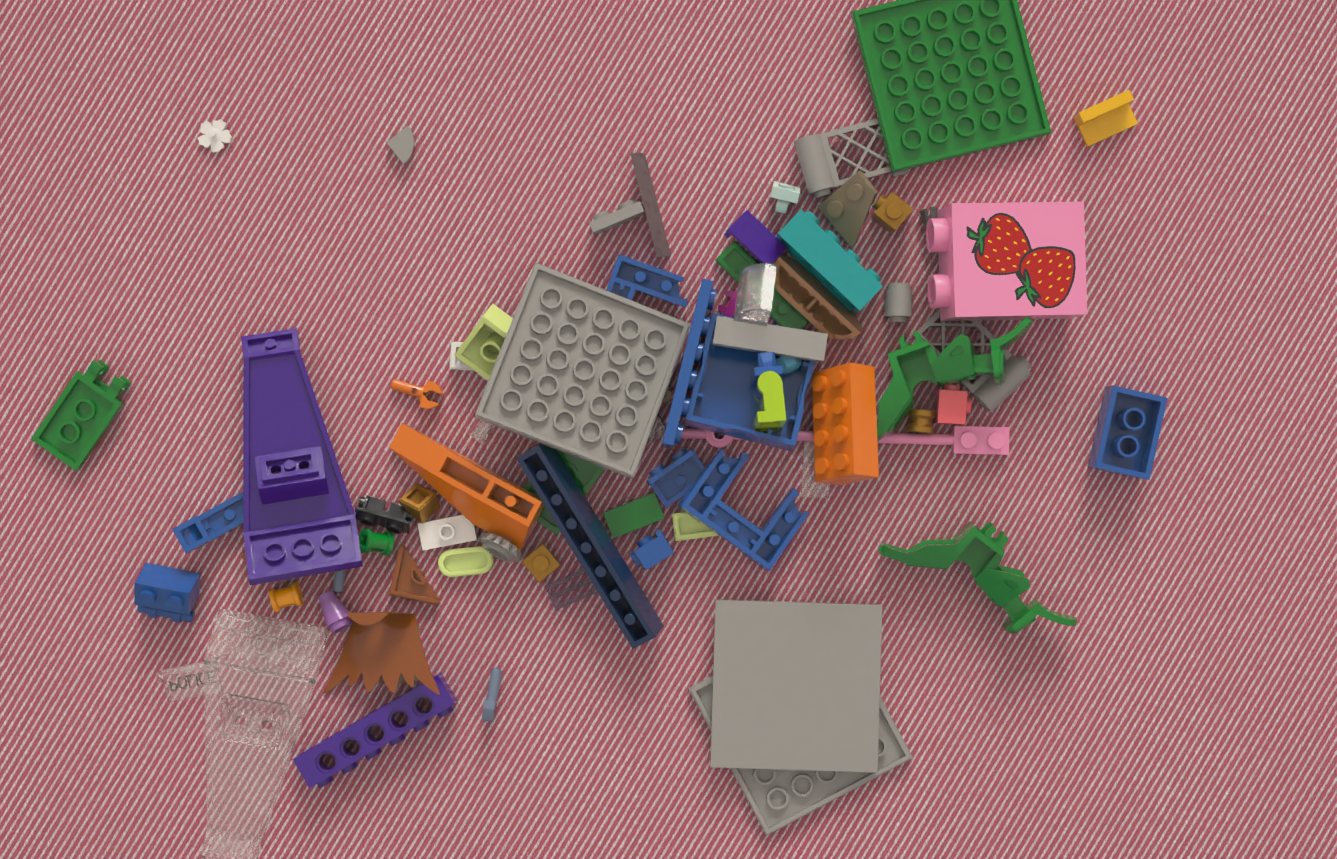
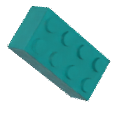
(829, 262)

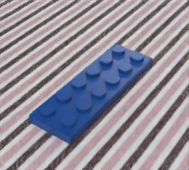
(691, 355)

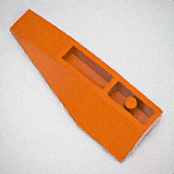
(471, 488)

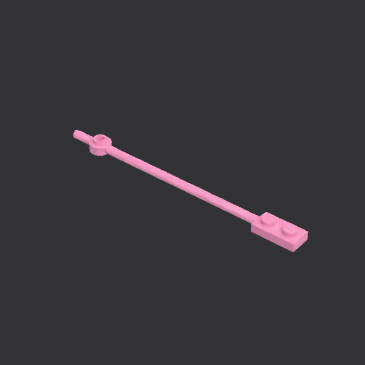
(963, 440)

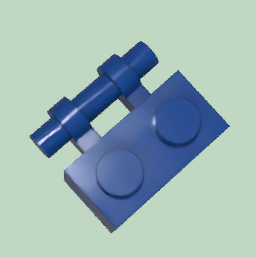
(167, 592)

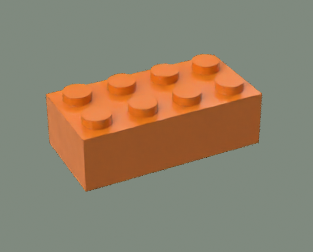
(845, 424)

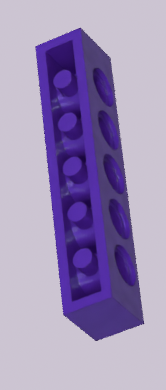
(311, 762)

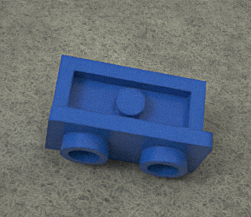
(677, 478)

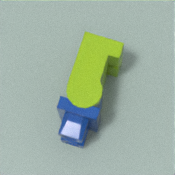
(768, 393)

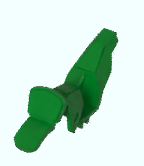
(955, 364)
(983, 556)

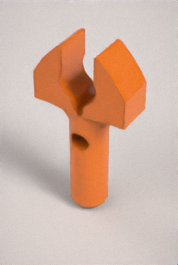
(418, 391)

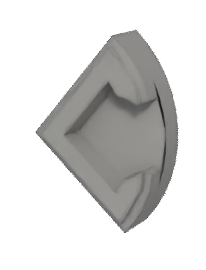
(403, 144)

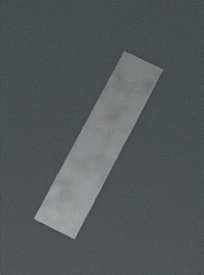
(650, 204)

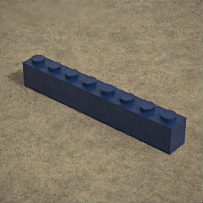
(590, 544)

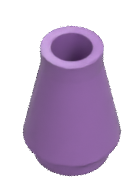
(334, 612)

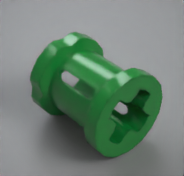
(376, 542)

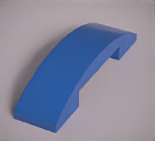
(210, 524)

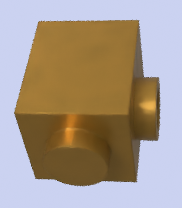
(890, 212)

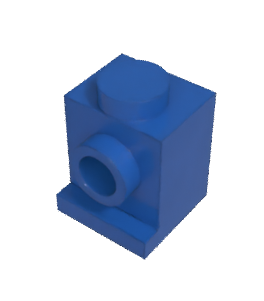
(651, 550)

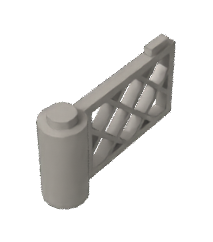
(818, 161)
(985, 388)

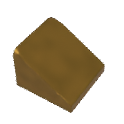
(420, 502)

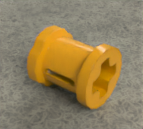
(286, 596)

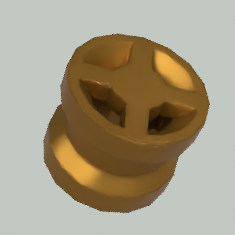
(921, 421)

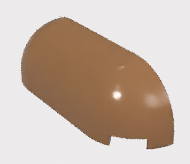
(814, 300)

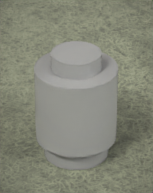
(898, 302)

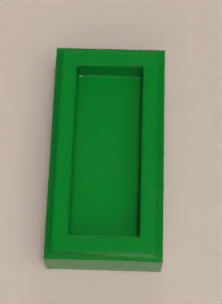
(633, 515)

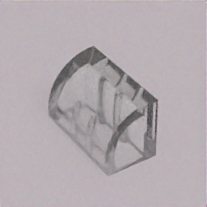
(755, 294)

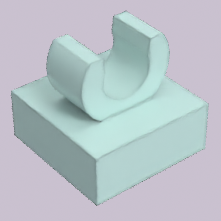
(785, 194)

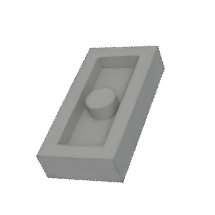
(627, 211)

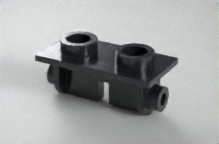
(372, 513)

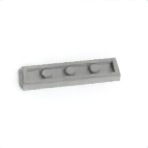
(770, 338)

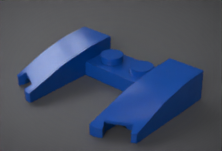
(634, 276)
(759, 545)

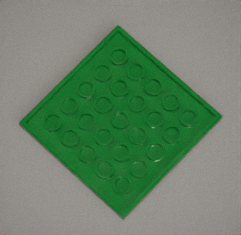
(949, 78)

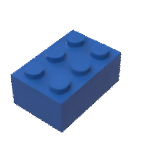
(1127, 432)

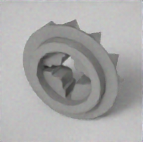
(500, 548)

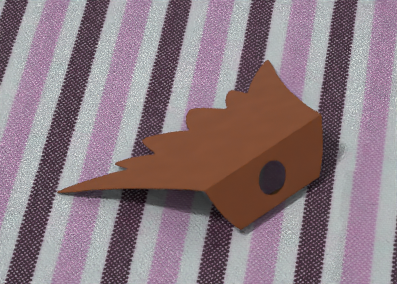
(382, 646)

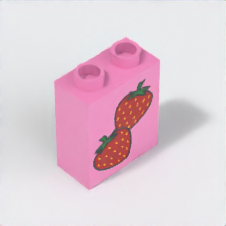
(1008, 261)

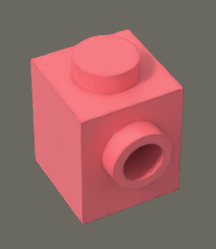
(951, 405)

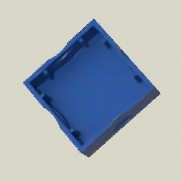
(726, 402)

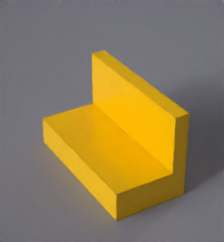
(1106, 118)

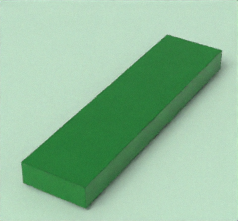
(736, 259)

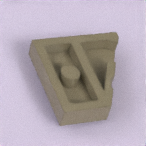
(850, 206)

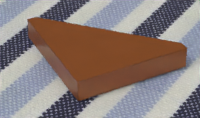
(409, 580)

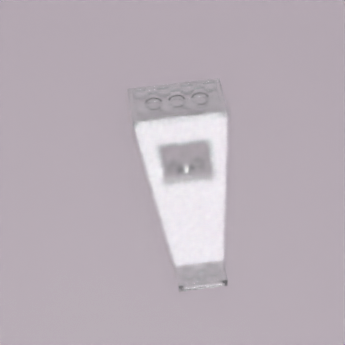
(266, 675)

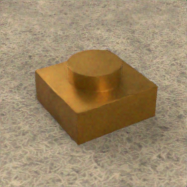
(541, 562)

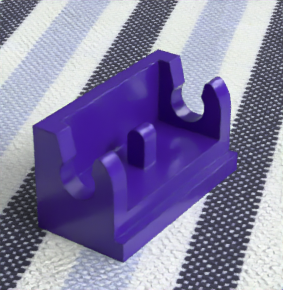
(756, 238)

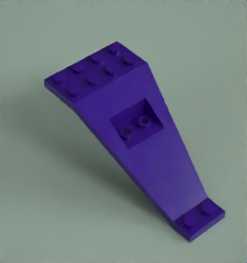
(299, 517)

